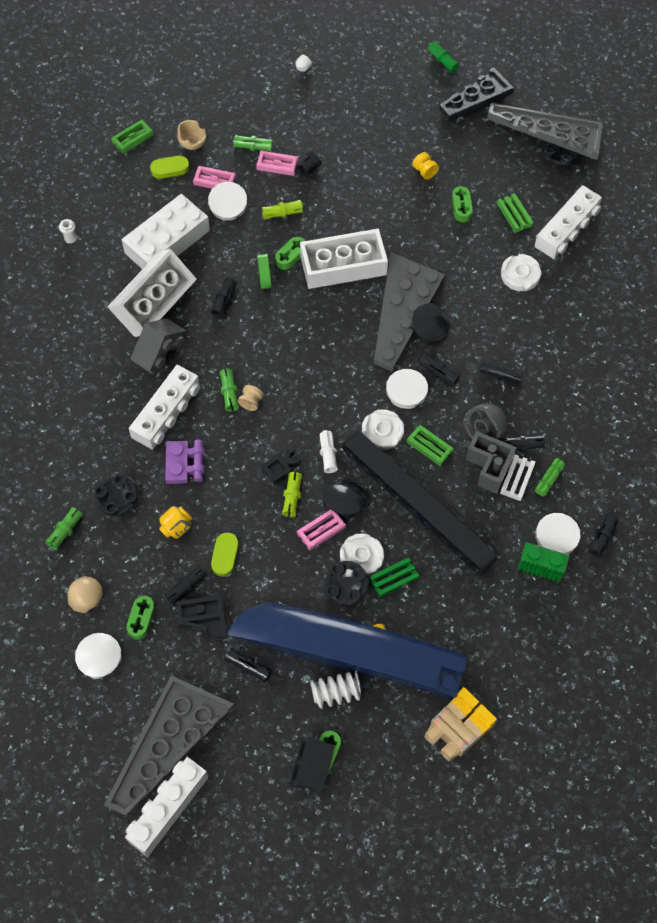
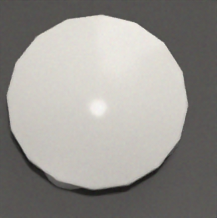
(98, 655)

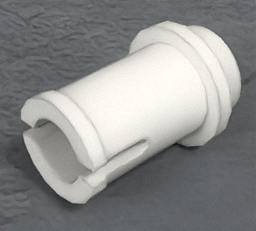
(67, 228)

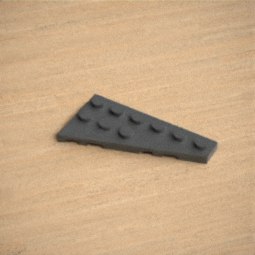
(568, 132)
(405, 289)
(173, 729)

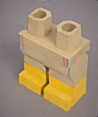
(454, 731)

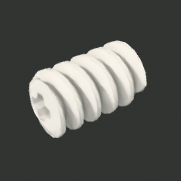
(336, 690)

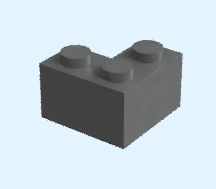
(155, 342)
(493, 457)

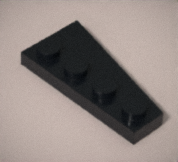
(483, 92)

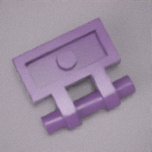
(177, 461)

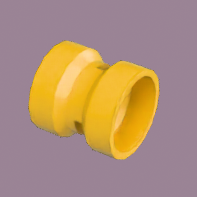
(425, 165)

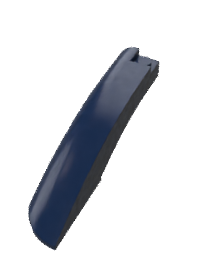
(352, 647)

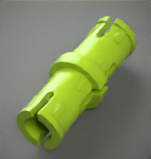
(282, 209)
(292, 494)

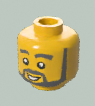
(175, 522)

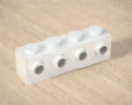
(568, 221)
(164, 407)
(166, 807)

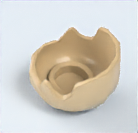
(191, 135)
(84, 594)

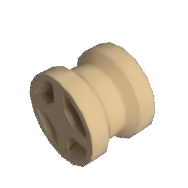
(250, 397)

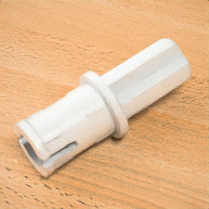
(328, 452)

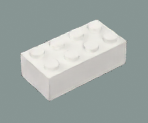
(172, 228)
(343, 258)
(152, 291)

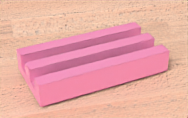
(276, 165)
(212, 180)
(306, 539)

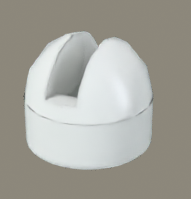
(303, 63)

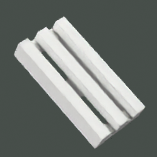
(523, 462)

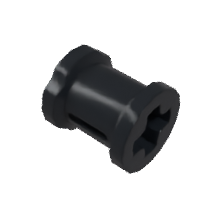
(308, 164)

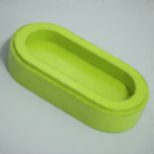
(169, 167)
(224, 554)

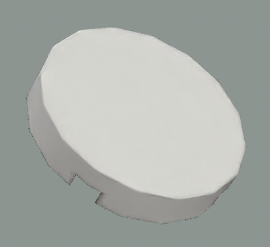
(227, 200)
(520, 272)
(407, 388)
(383, 429)
(558, 533)
(364, 551)

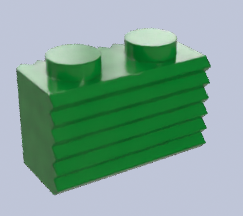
(543, 562)

